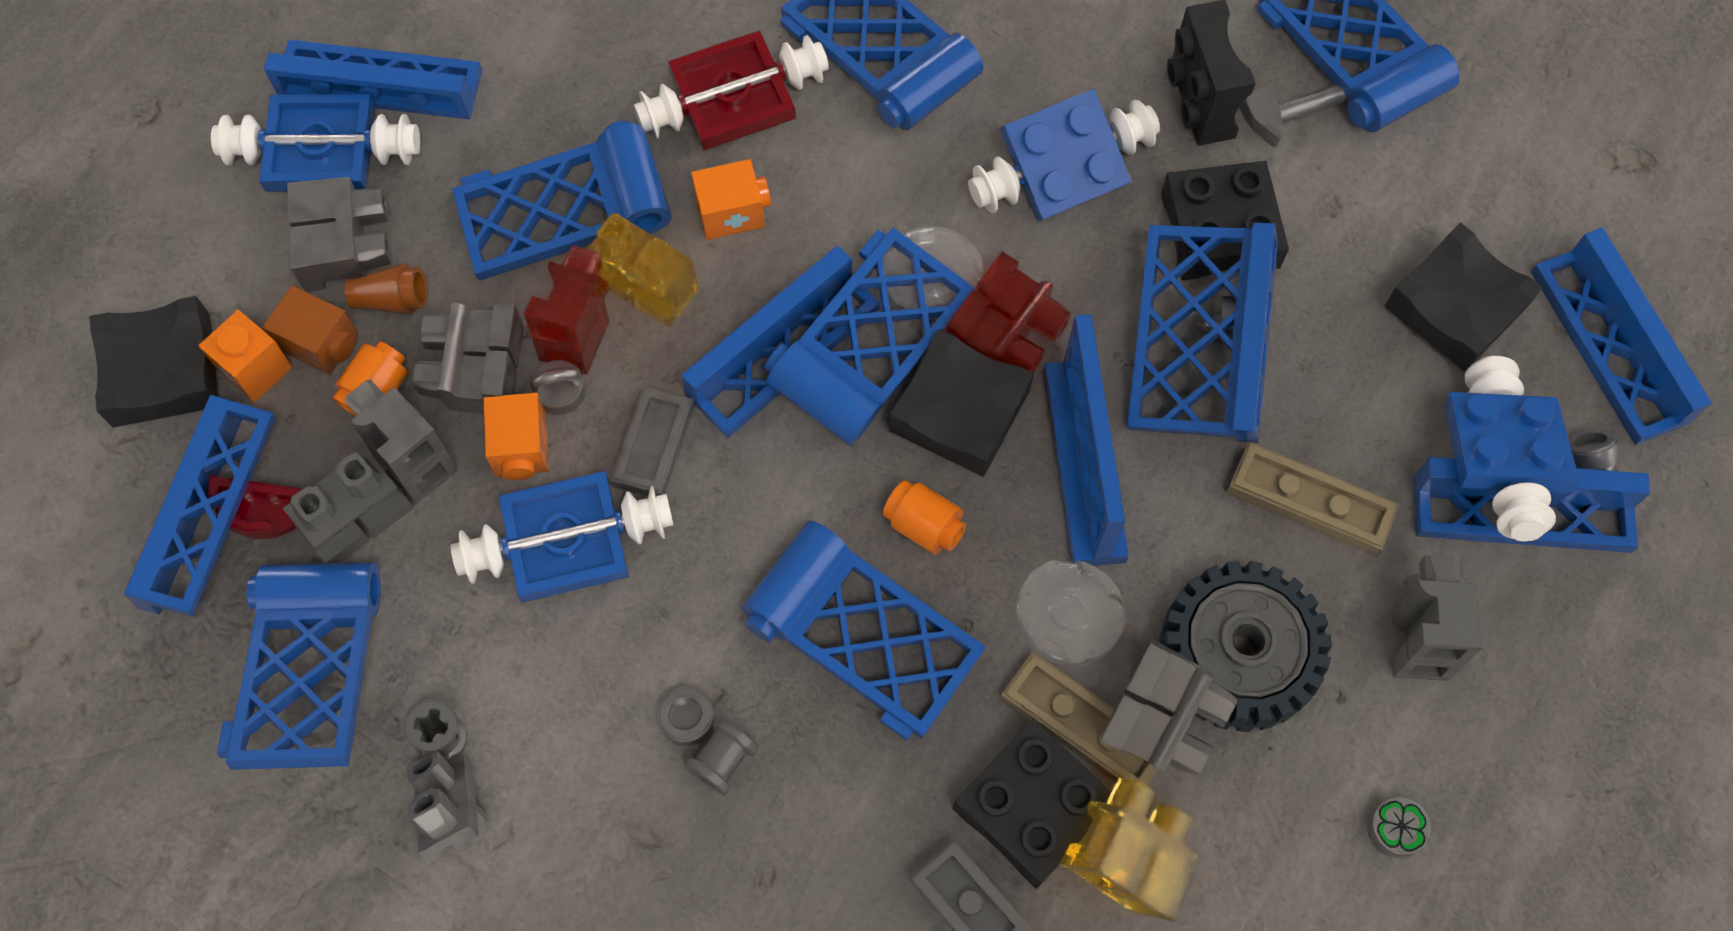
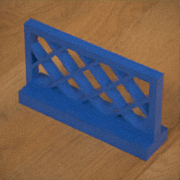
(1250, 330)
(1085, 451)

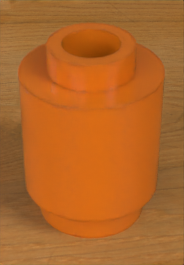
(377, 363)
(925, 517)

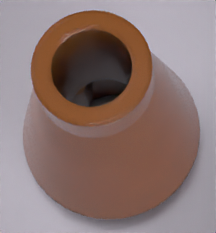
(389, 290)

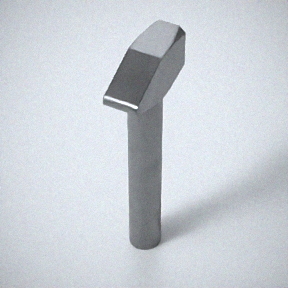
(1267, 116)

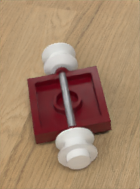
(732, 89)

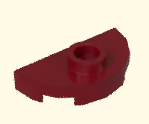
(260, 510)

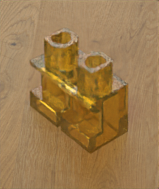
(644, 269)
(1134, 858)

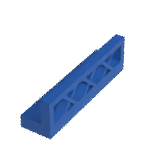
(391, 78)
(1637, 332)
(761, 335)
(1594, 491)
(189, 500)

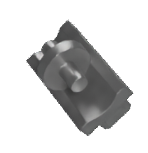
(444, 805)

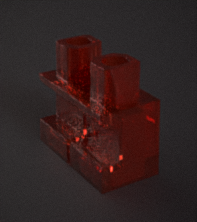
(1004, 313)
(575, 314)

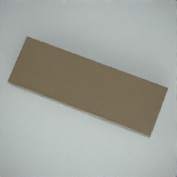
(1313, 498)
(1072, 718)

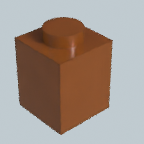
(311, 330)

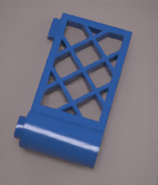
(913, 86)
(1384, 90)
(627, 186)
(823, 381)
(803, 585)
(300, 599)

